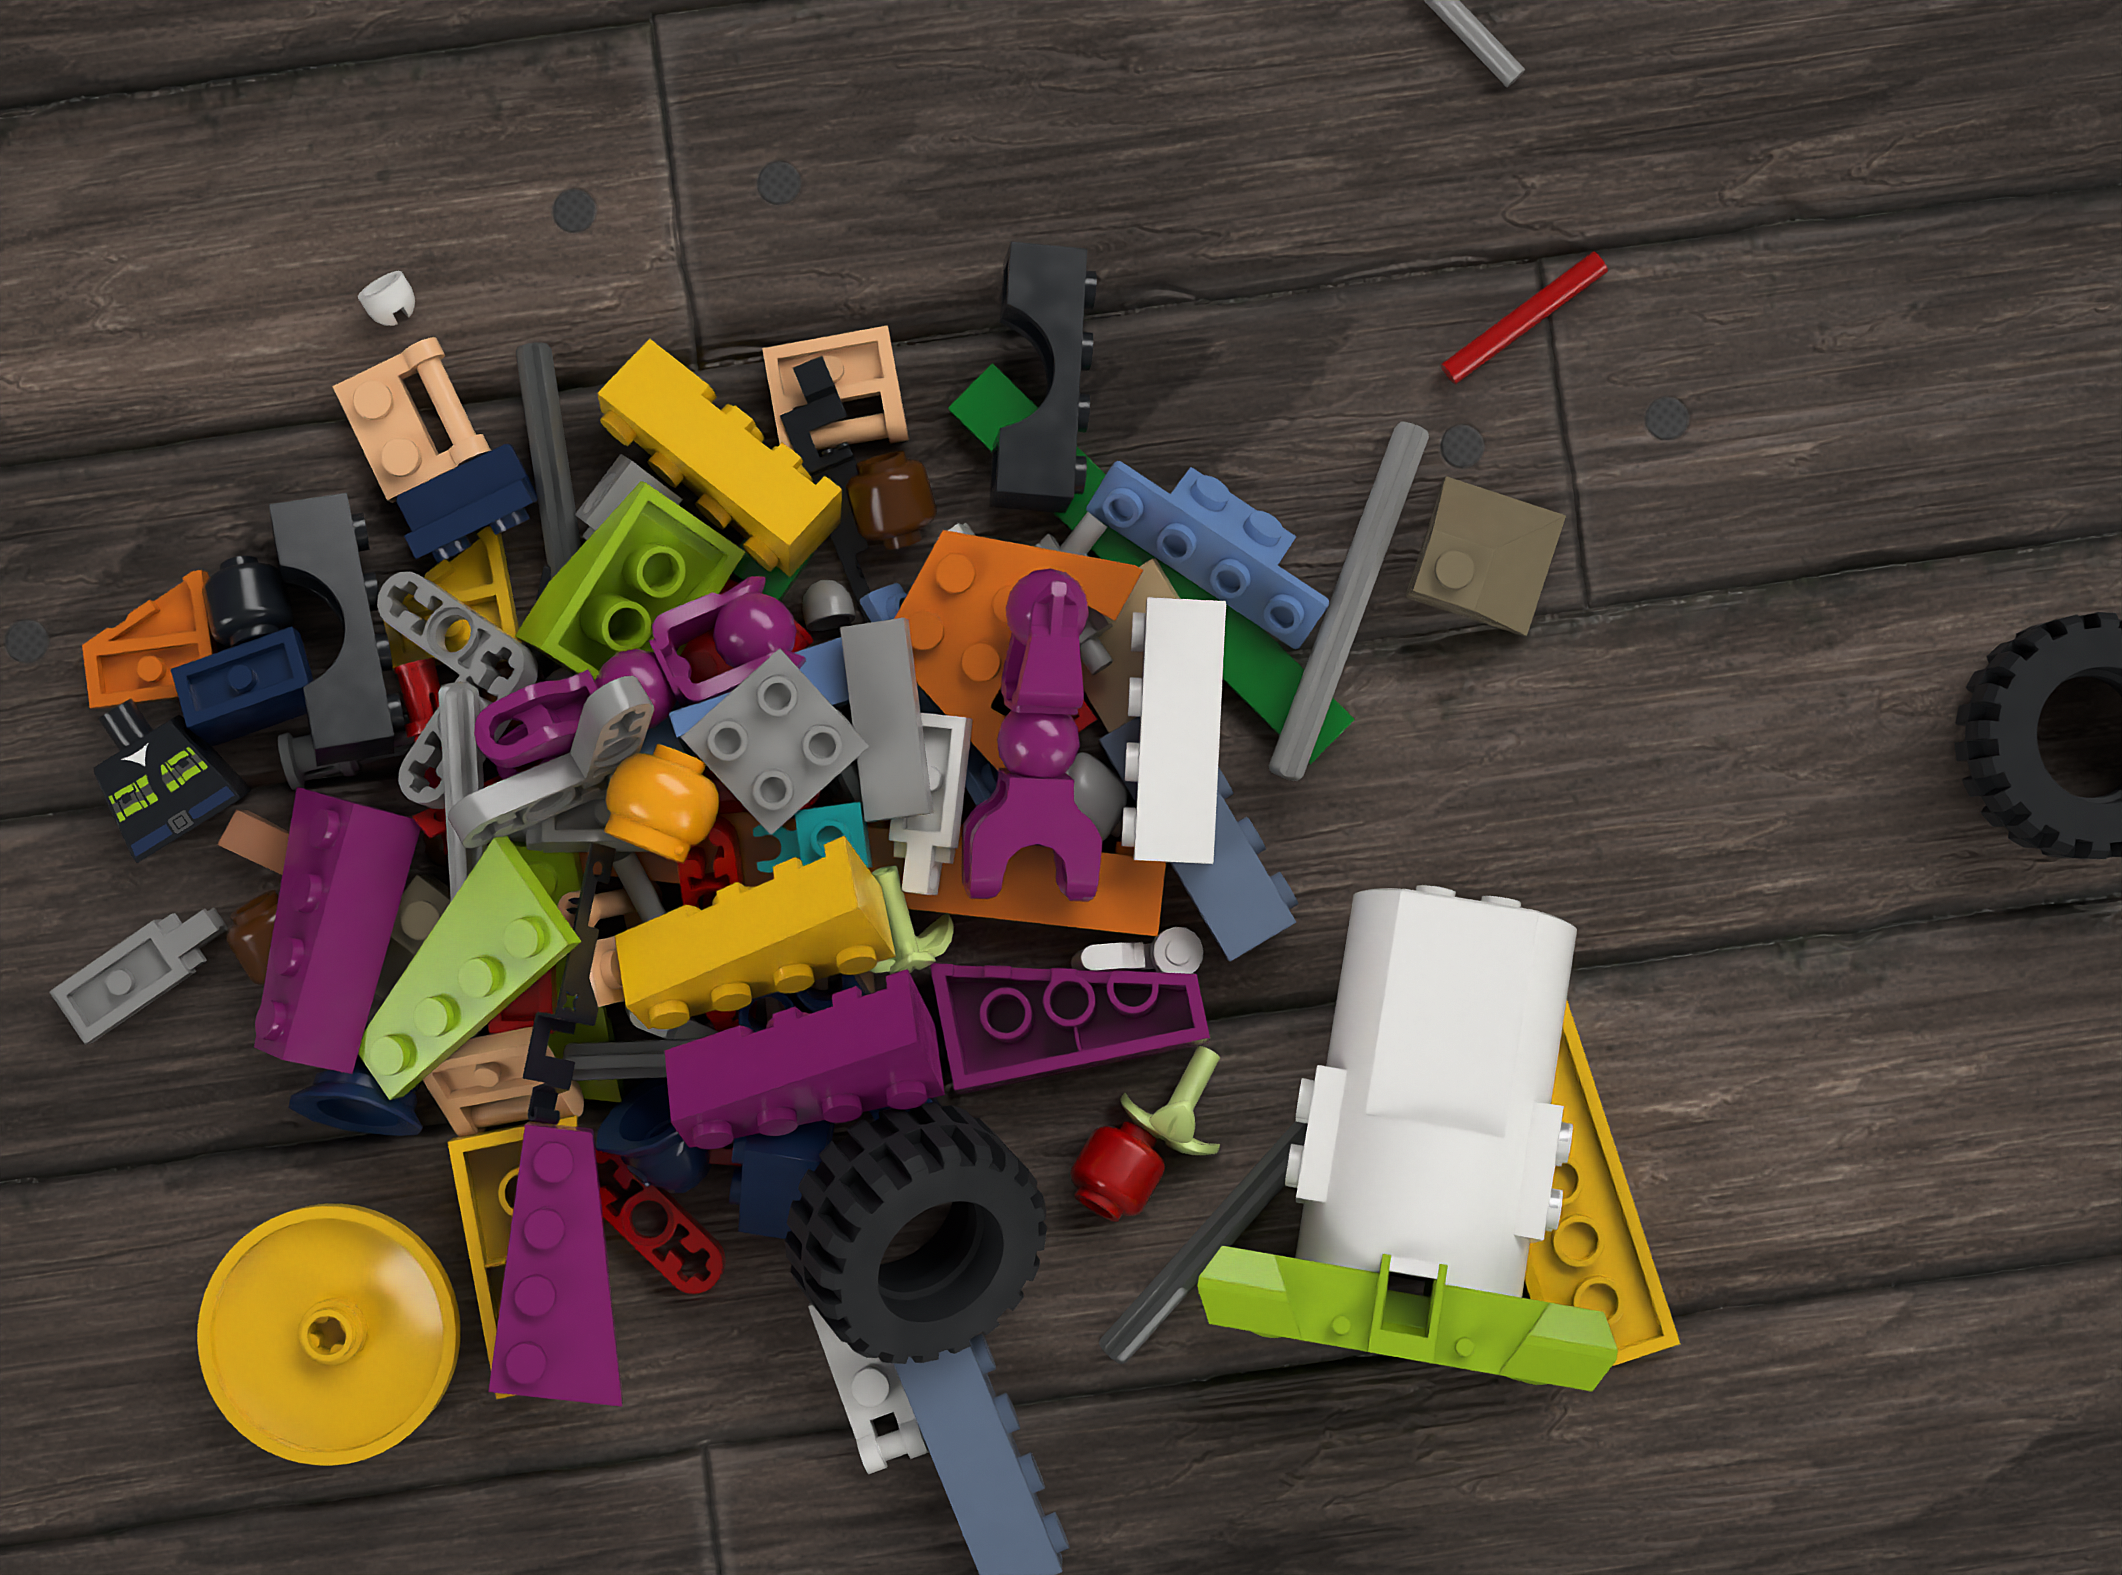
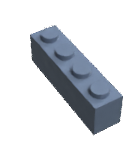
(1235, 892)
(980, 1463)

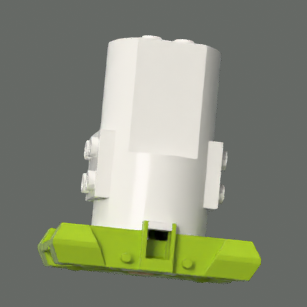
(1430, 1151)

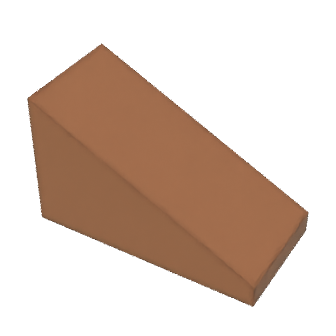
(256, 840)

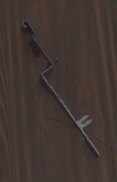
(839, 463)
(553, 1071)

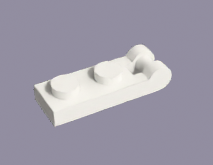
(868, 1392)

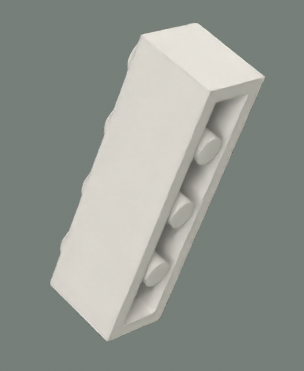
(1178, 730)

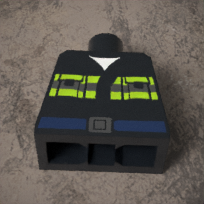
(161, 779)

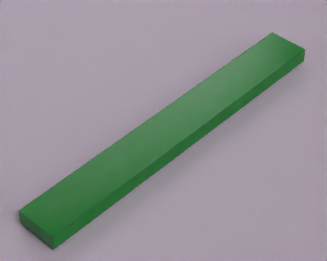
(1252, 659)

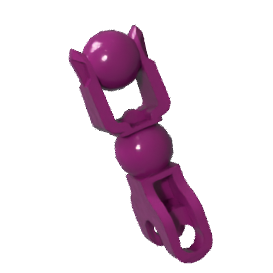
(745, 635)
(1037, 746)

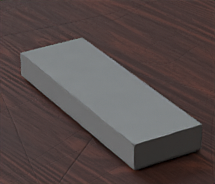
(888, 719)

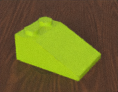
(623, 577)

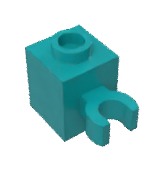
(817, 828)

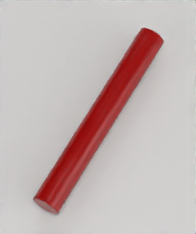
(1524, 317)

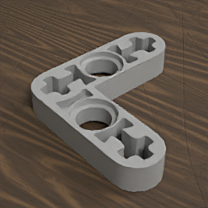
(473, 663)
(607, 733)

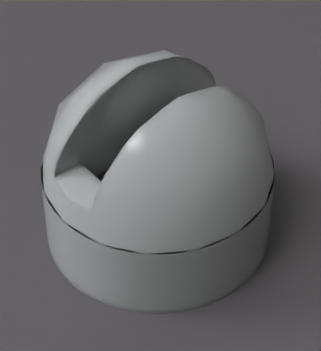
(827, 606)

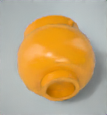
(661, 802)

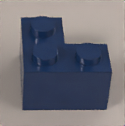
(772, 1175)

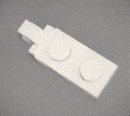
(932, 838)

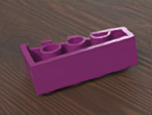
(332, 928)
(1046, 1022)
(807, 1067)
(556, 1289)

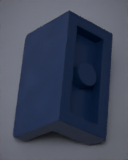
(244, 687)

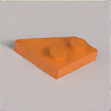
(141, 651)

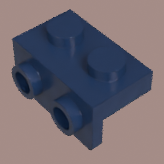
(464, 499)

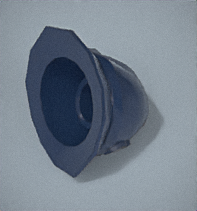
(357, 1103)
(649, 1143)

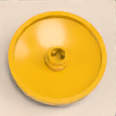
(328, 1334)

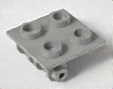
(775, 741)

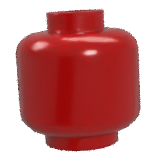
(1117, 1171)

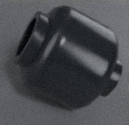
(246, 601)

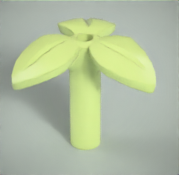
(910, 950)
(1176, 1120)

